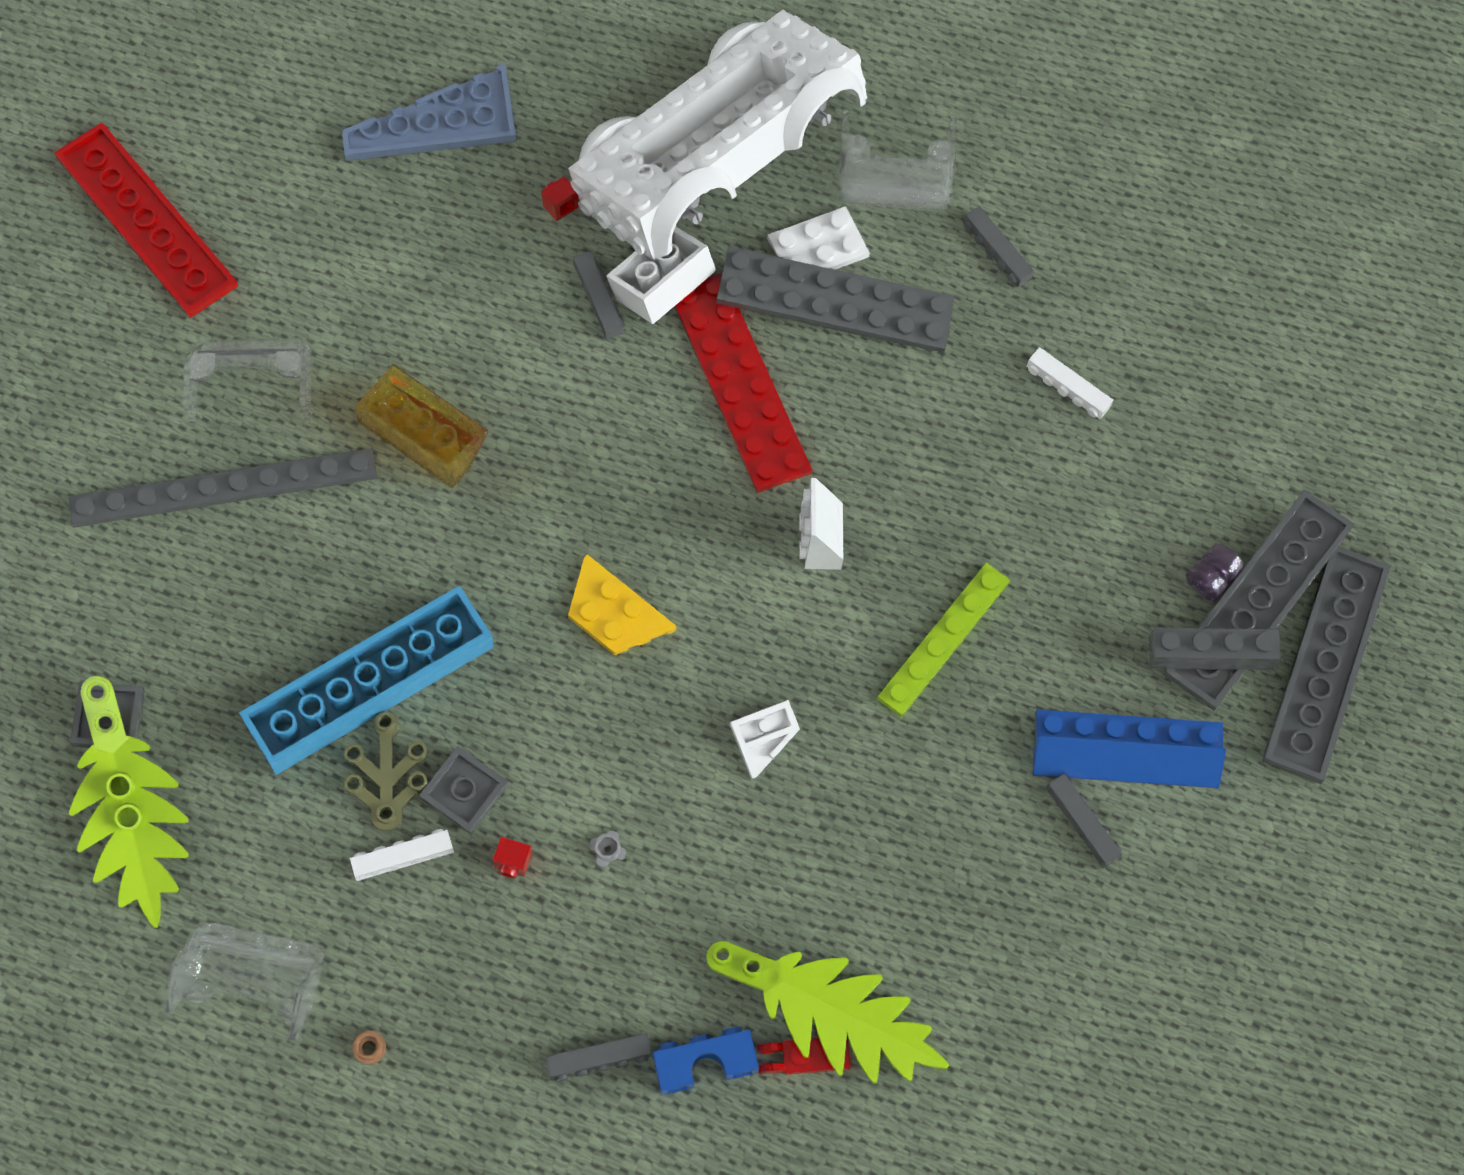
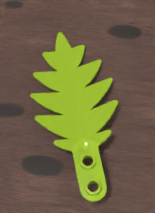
(126, 807)
(834, 1007)

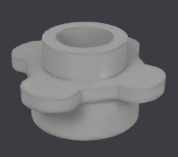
(598, 846)

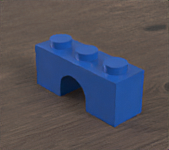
(732, 1051)

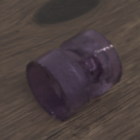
(1214, 572)

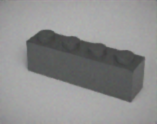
(1214, 648)

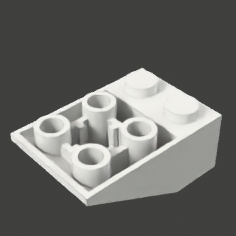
(821, 528)

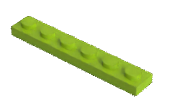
(943, 640)

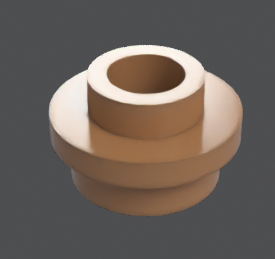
(361, 1040)

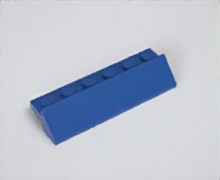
(1128, 748)

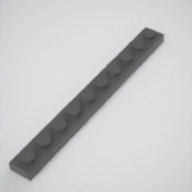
(222, 487)

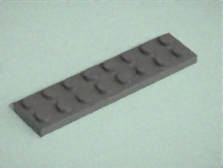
(835, 299)
(1269, 586)
(1326, 665)

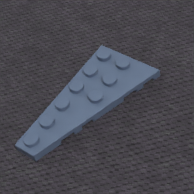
(446, 119)

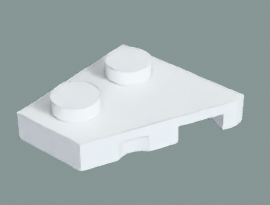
(764, 735)

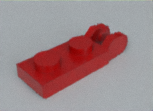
(795, 1062)

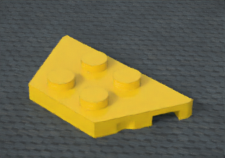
(613, 611)

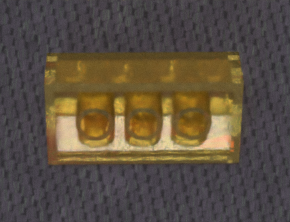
(421, 425)

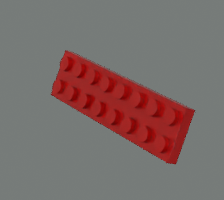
(146, 220)
(742, 388)

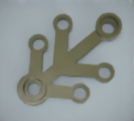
(386, 776)

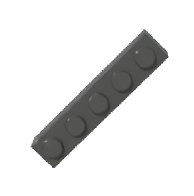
(998, 247)
(598, 294)
(1084, 820)
(599, 1057)

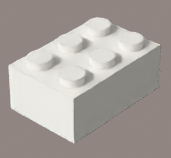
(658, 285)

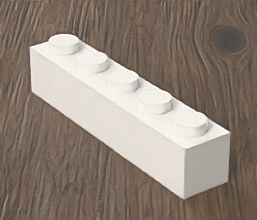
(1069, 383)
(401, 854)

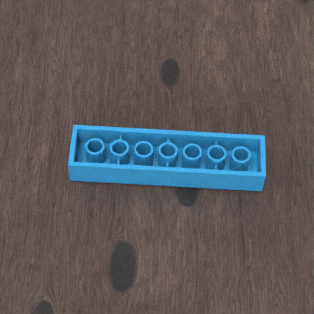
(367, 680)

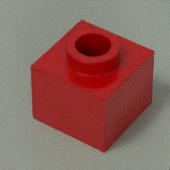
(559, 198)
(512, 858)

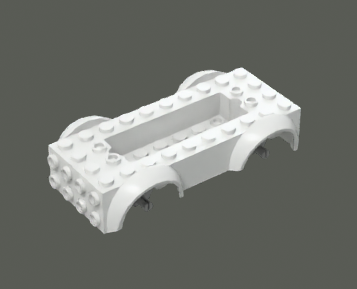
(712, 129)

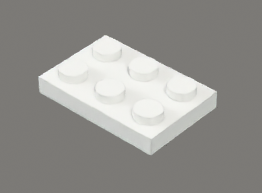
(821, 241)

